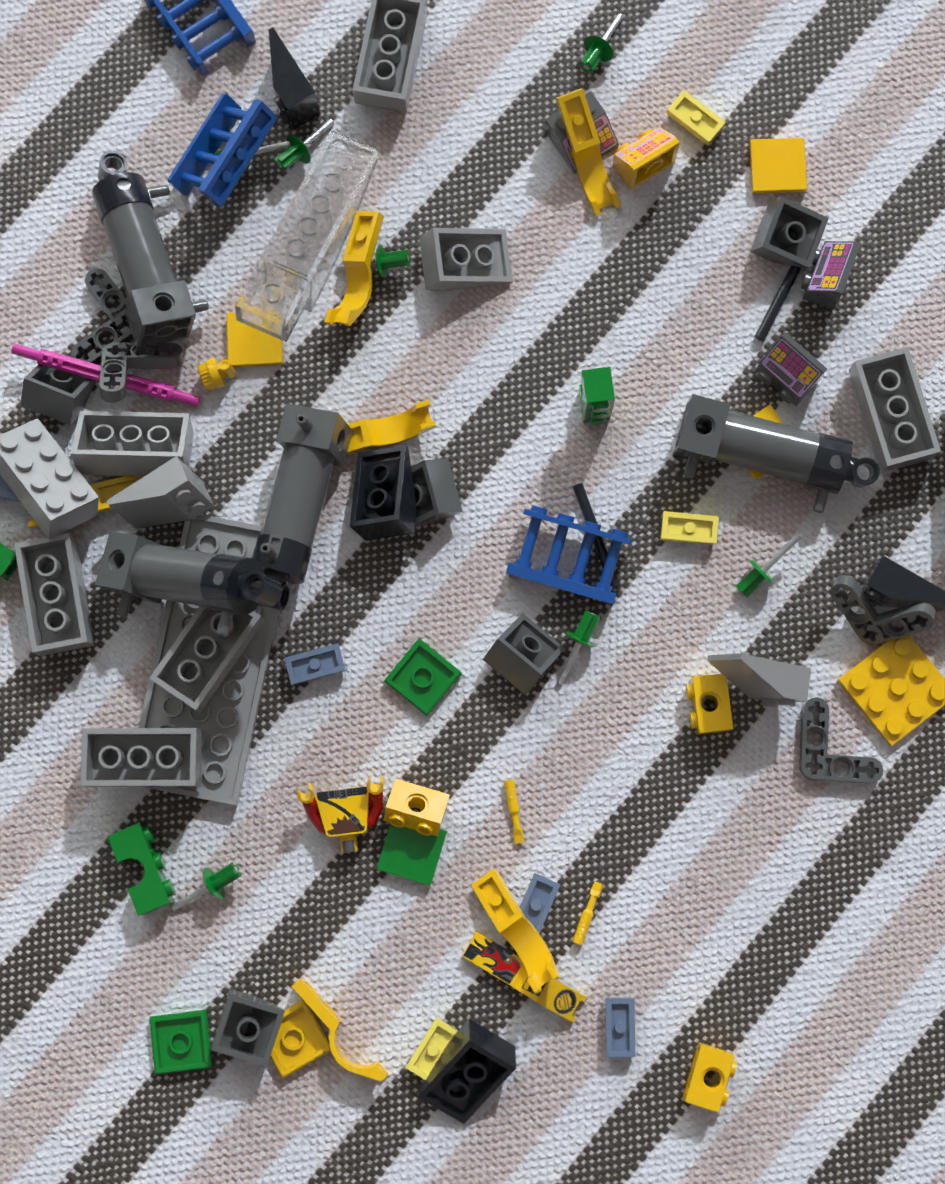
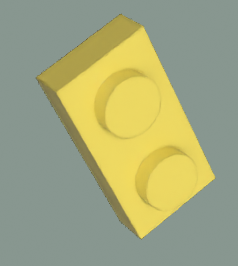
(696, 117)
(689, 528)
(431, 1048)

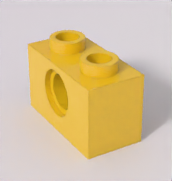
(715, 687)
(408, 796)
(707, 1059)

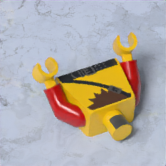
(344, 811)

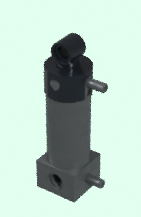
(157, 303)
(312, 447)
(769, 448)
(210, 580)

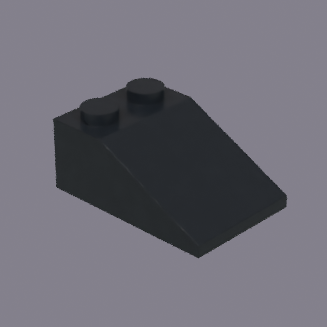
(294, 95)
(383, 494)
(895, 586)
(468, 1071)

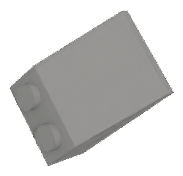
(464, 258)
(163, 497)
(765, 679)

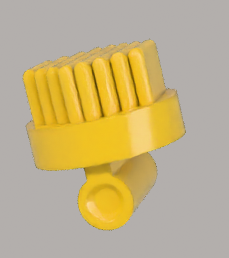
(214, 373)

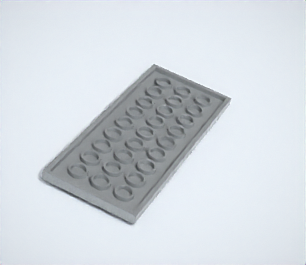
(233, 710)

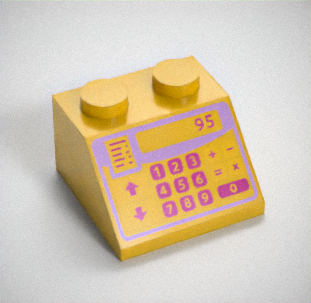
(646, 156)

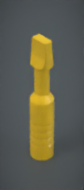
(513, 808)
(587, 914)

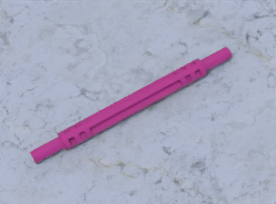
(92, 371)

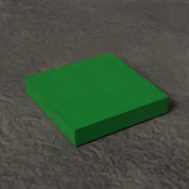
(423, 677)
(411, 854)
(181, 1041)

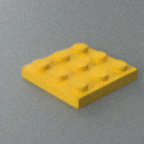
(895, 688)

